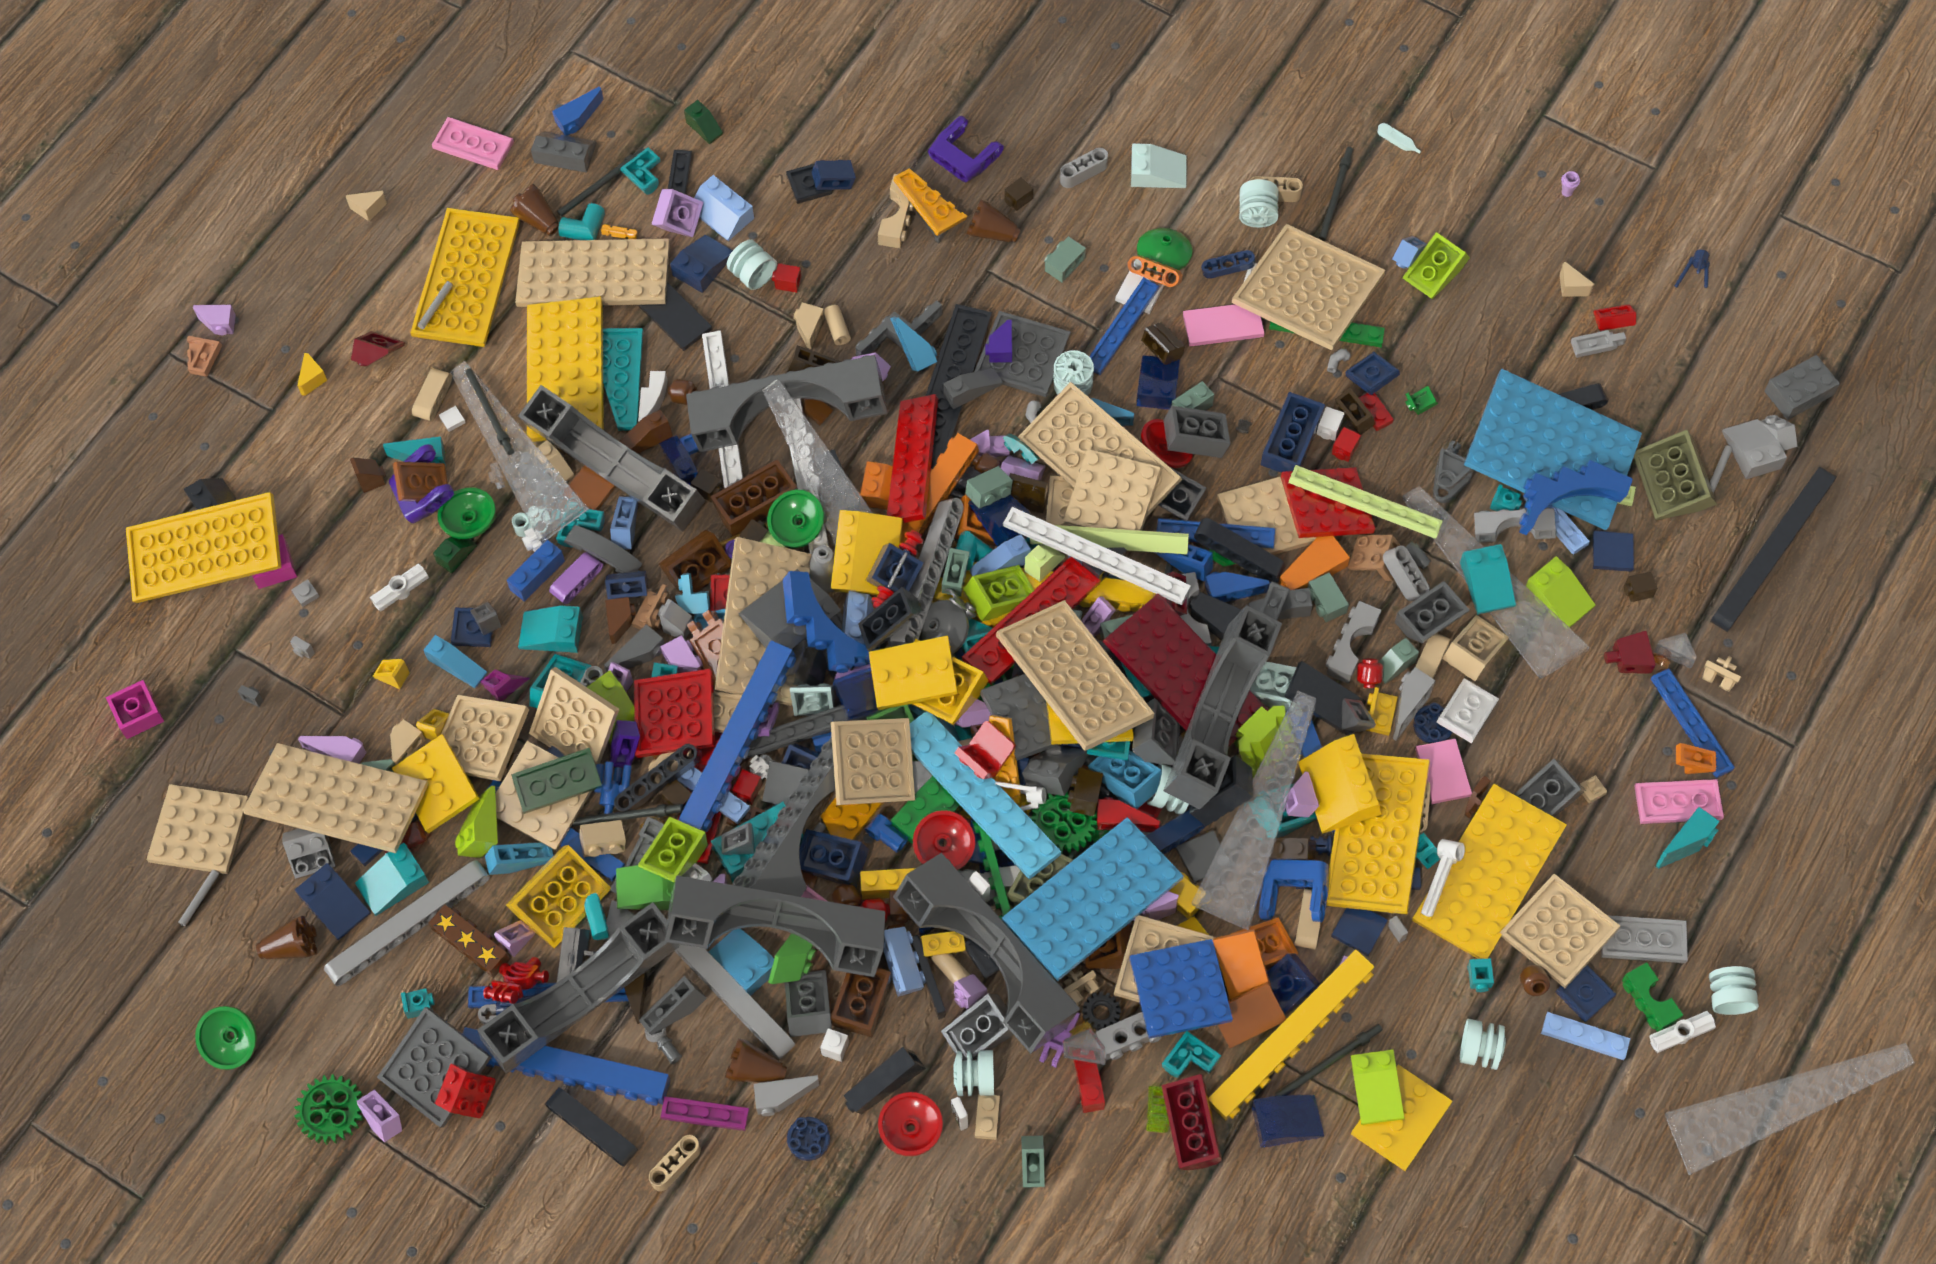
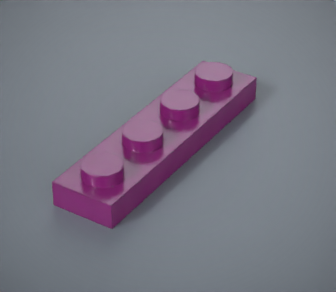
(704, 1113)

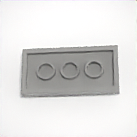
(1648, 940)

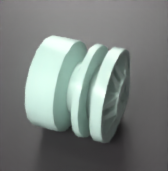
(1258, 203)
(751, 264)
(1074, 368)
(1162, 797)
(1733, 990)
(1482, 1044)
(974, 1073)

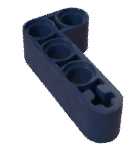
(1175, 832)

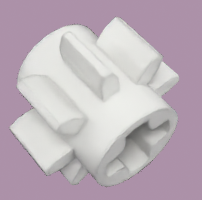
(531, 540)
(760, 765)

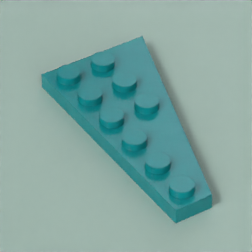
(623, 373)

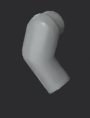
(1341, 354)
(1032, 408)

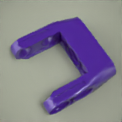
(955, 160)
(416, 511)

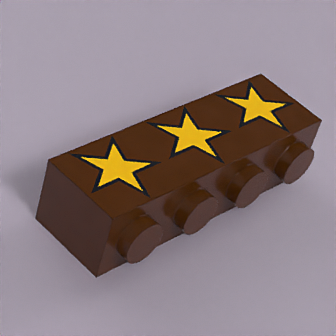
(468, 940)

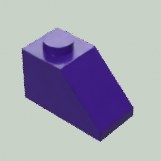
(1000, 344)
(624, 743)

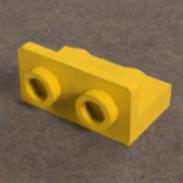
(1381, 711)
(942, 943)

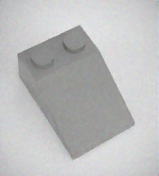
(1755, 448)
(1414, 694)

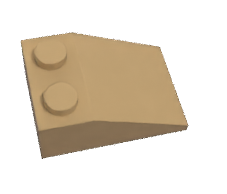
(1475, 647)

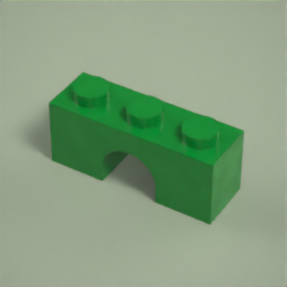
(1658, 1014)

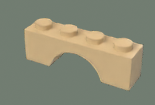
(892, 229)

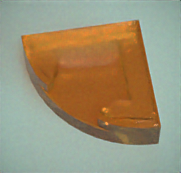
(1661, 661)

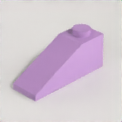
(335, 746)

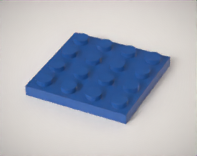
(1180, 988)

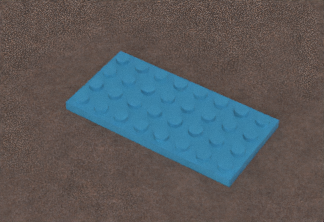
(1092, 898)

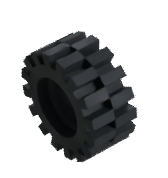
(1098, 1000)

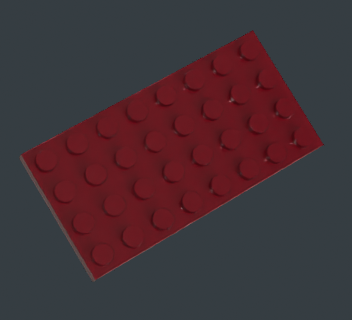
(1170, 661)

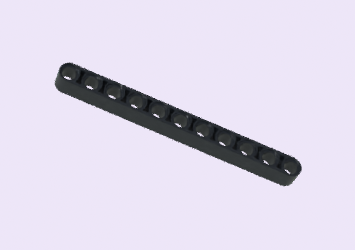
(1773, 549)

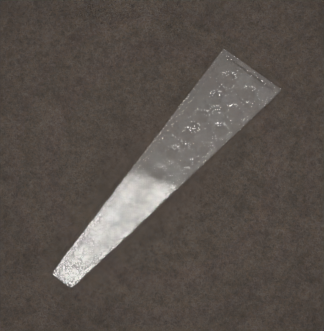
(817, 464)
(535, 482)
(1530, 625)
(1243, 857)
(1737, 1120)

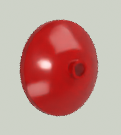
(1154, 438)
(946, 826)
(908, 1110)

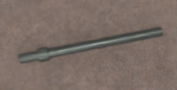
(1344, 165)
(597, 185)
(502, 436)
(661, 810)
(1361, 1040)

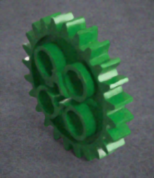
(1052, 830)
(327, 1128)

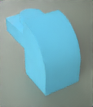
(691, 601)

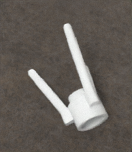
(1034, 794)

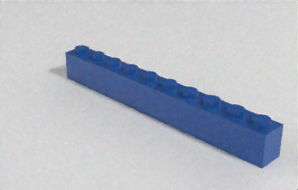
(737, 736)
(589, 1072)

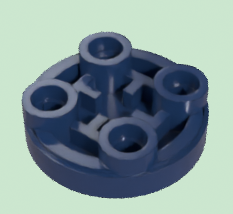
(1426, 724)
(808, 1138)

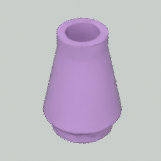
(1569, 183)

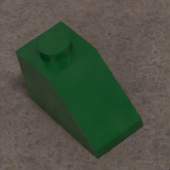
(702, 122)
(453, 552)

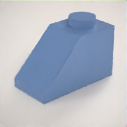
(1408, 251)

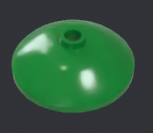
(1165, 247)
(463, 506)
(786, 513)
(216, 1043)

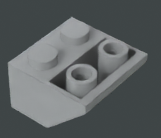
(307, 851)

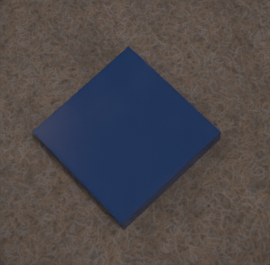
(1372, 373)
(1613, 551)
(466, 631)
(1359, 929)
(1586, 994)

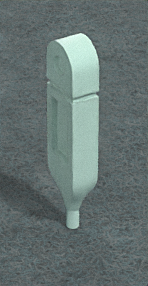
(1396, 138)

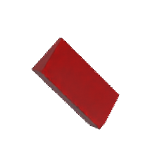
(1615, 317)

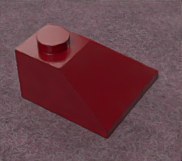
(373, 347)

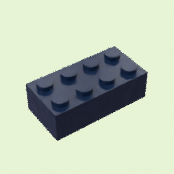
(1292, 433)

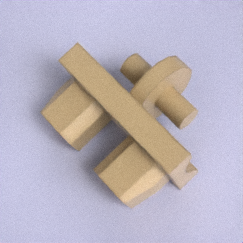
(1712, 669)
(1077, 985)

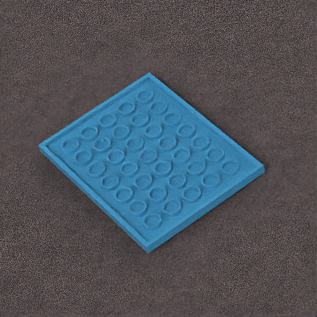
(1539, 432)

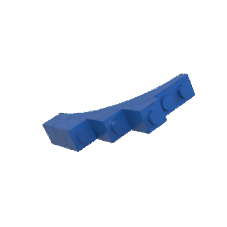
(1589, 481)
(821, 632)

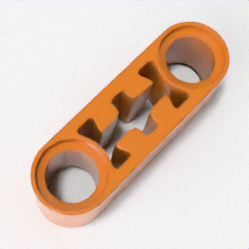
(1162, 279)

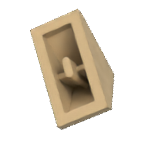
(367, 204)
(1573, 282)

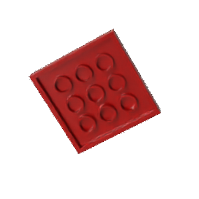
(1322, 516)
(674, 712)

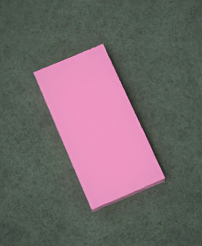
(473, 143)
(1221, 325)
(1677, 800)

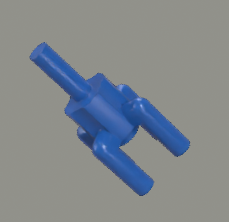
(612, 788)

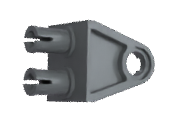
(1451, 473)

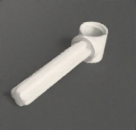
(1449, 853)

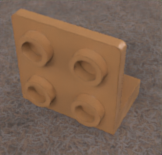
(1369, 553)
(650, 608)

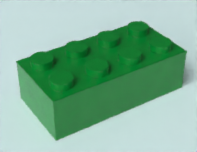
(928, 799)

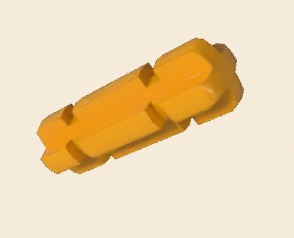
(619, 232)

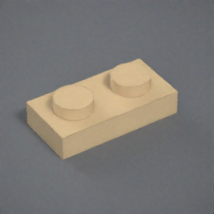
(987, 1117)

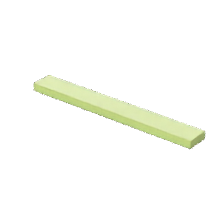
(1365, 501)
(1131, 539)

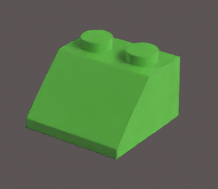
(792, 960)

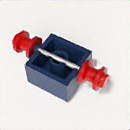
(895, 568)

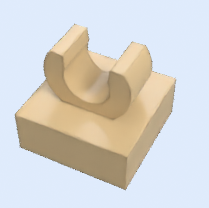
(1594, 789)

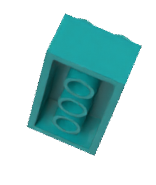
(735, 863)

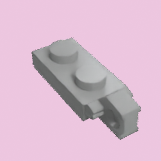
(1597, 343)

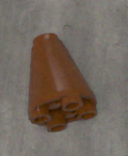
(535, 211)
(992, 224)
(289, 941)
(753, 1064)

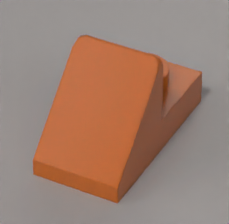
(1695, 759)

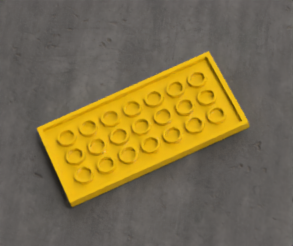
(474, 258)
(567, 354)
(203, 547)
(1377, 856)
(1500, 862)

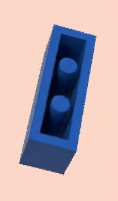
(535, 570)

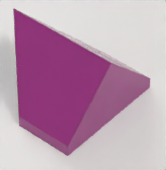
(502, 684)

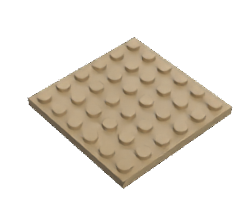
(1308, 286)

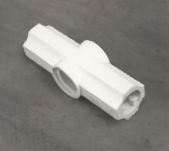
(390, 594)
(1693, 1026)

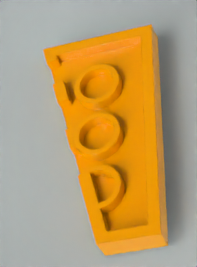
(931, 206)
(1009, 770)

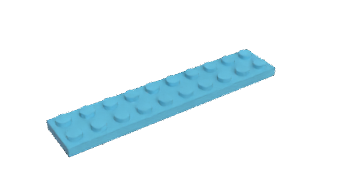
(981, 798)

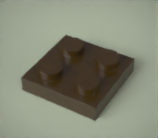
(1029, 492)

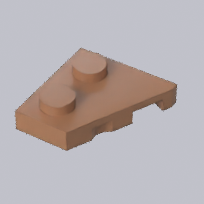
(202, 355)

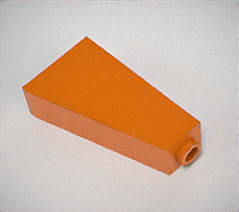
(1320, 557)

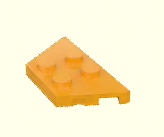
(848, 820)

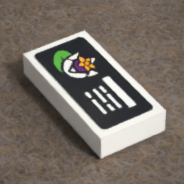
(959, 1113)

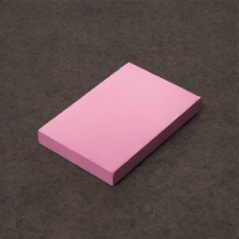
(1446, 771)

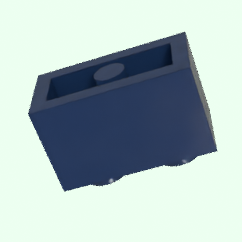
(833, 174)
(626, 585)

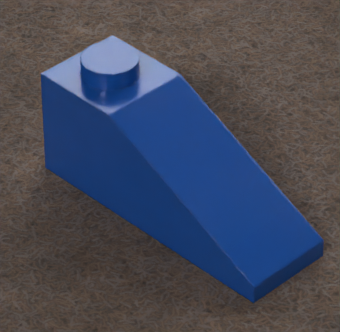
(576, 112)
(1195, 561)
(1232, 586)

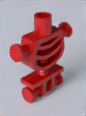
(516, 978)

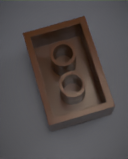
(861, 1002)

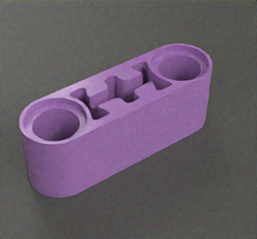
(576, 578)

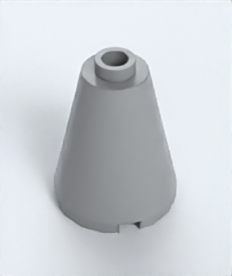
(822, 567)

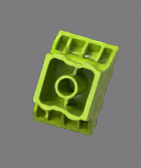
(1258, 734)

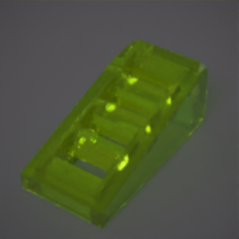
(1156, 1122)

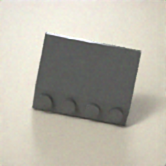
(768, 616)

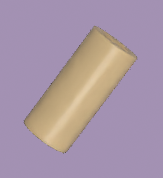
(837, 325)
(950, 967)

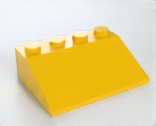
(858, 546)
(969, 685)
(1340, 784)
(557, 895)

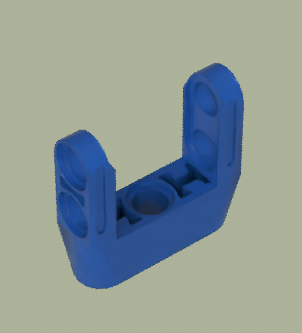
(1295, 874)

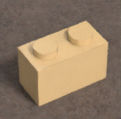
(602, 838)

